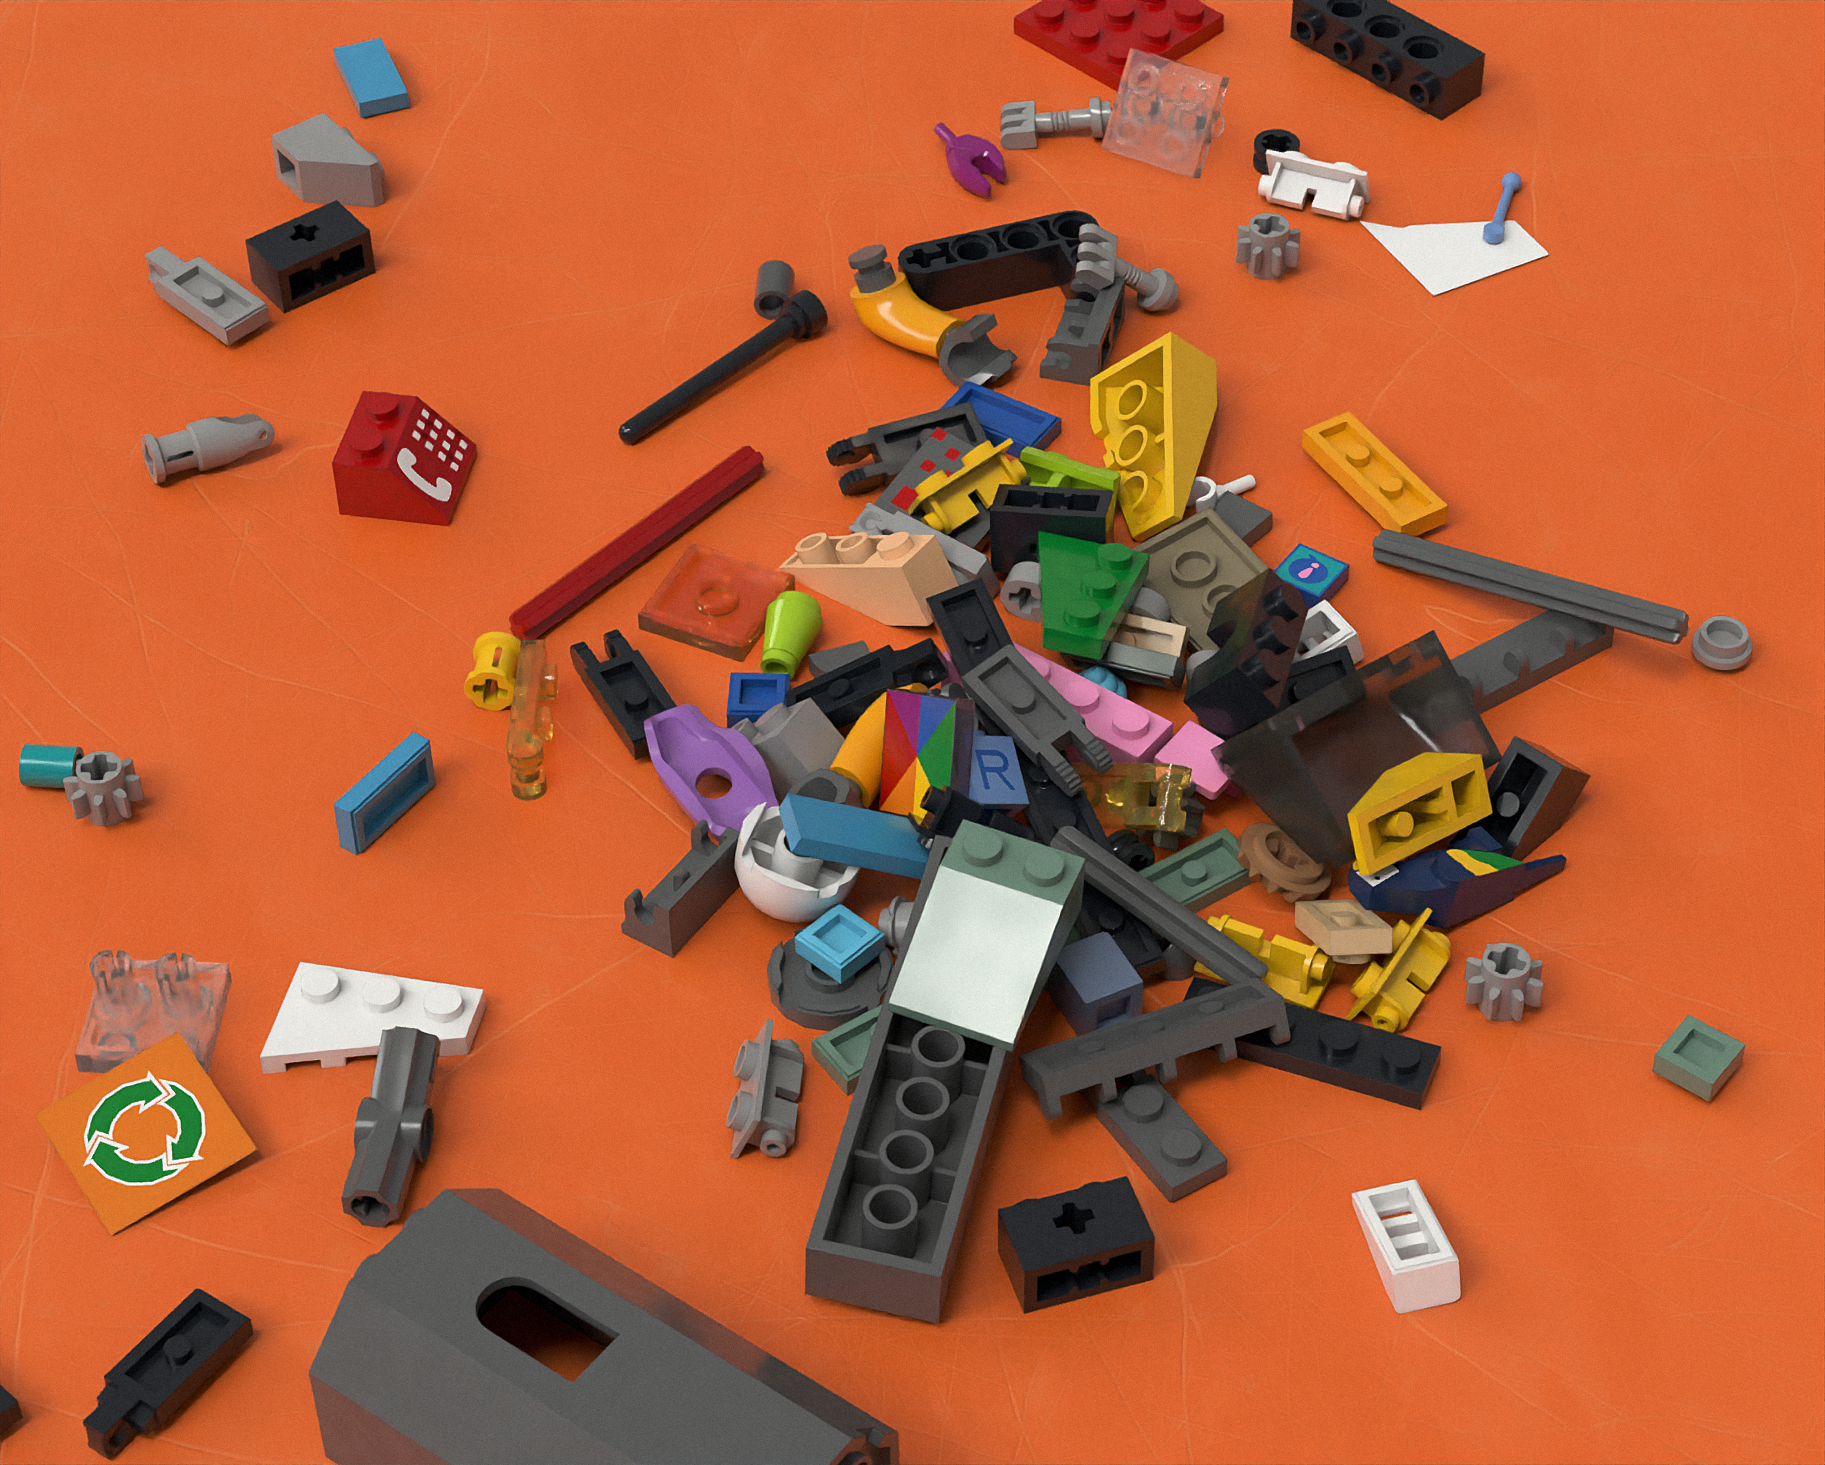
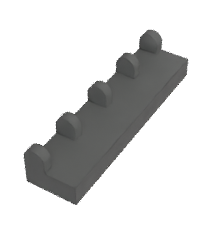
(1528, 656)
(1154, 1040)

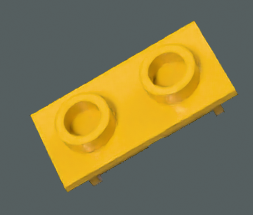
(948, 499)
(1294, 968)
(1383, 988)

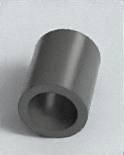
(773, 288)

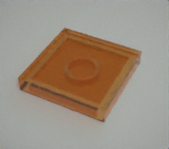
(714, 602)

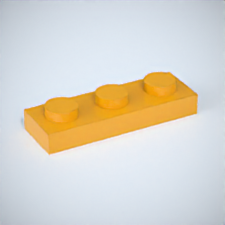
(1374, 476)

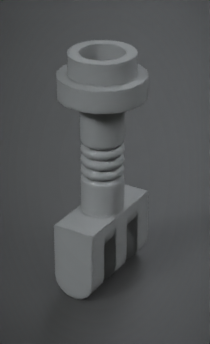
(1022, 123)
(1100, 265)

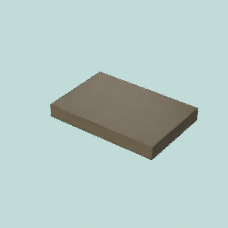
(1196, 568)

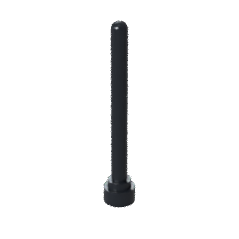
(799, 317)

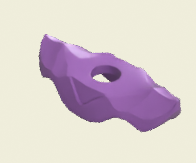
(691, 747)

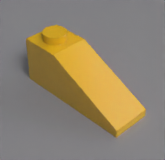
(1417, 807)

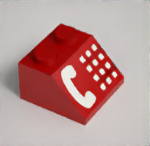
(401, 461)

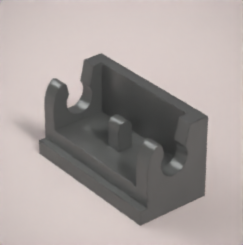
(1085, 334)
(685, 895)

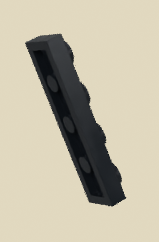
(1341, 1053)

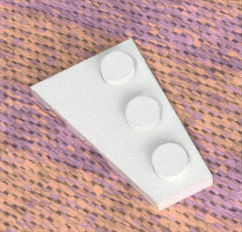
(343, 1012)

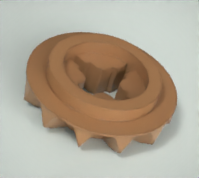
(1281, 864)

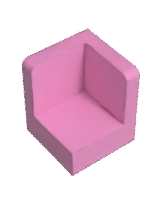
(1192, 749)

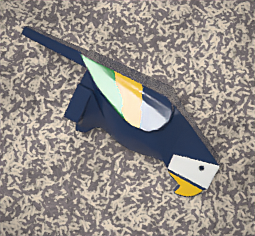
(1451, 881)

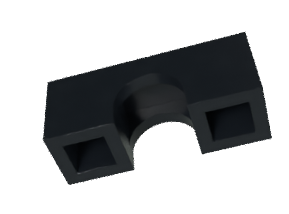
(1257, 644)

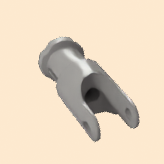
(204, 444)

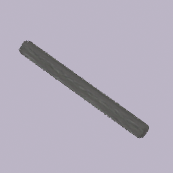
(1531, 587)

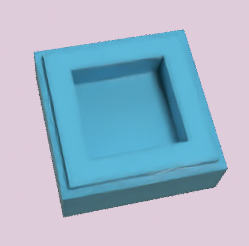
(840, 943)

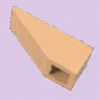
(875, 573)

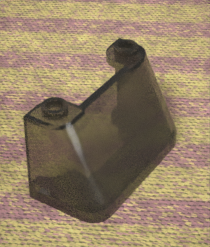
(1332, 746)

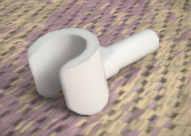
(1206, 493)

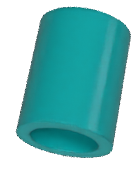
(48, 764)

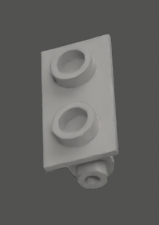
(755, 1113)

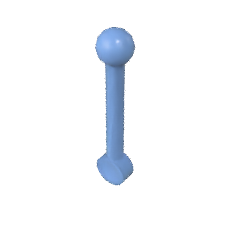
(1494, 231)

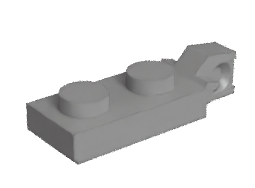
(206, 295)
(964, 561)

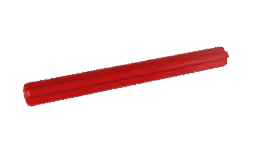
(636, 544)

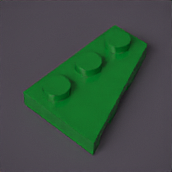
(1085, 591)

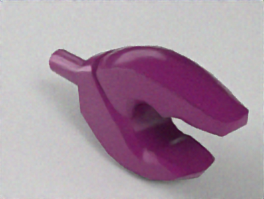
(970, 156)

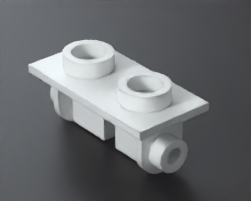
(1337, 187)

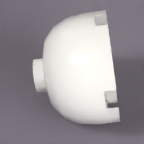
(782, 882)

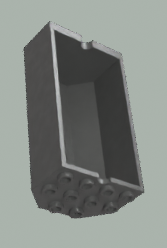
(426, 1384)

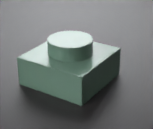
(1698, 1057)

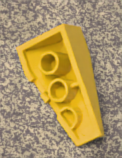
(1154, 426)

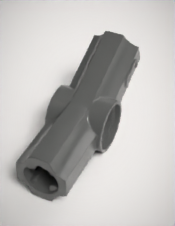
(392, 1126)

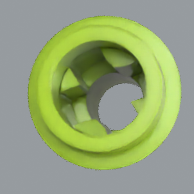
(789, 631)

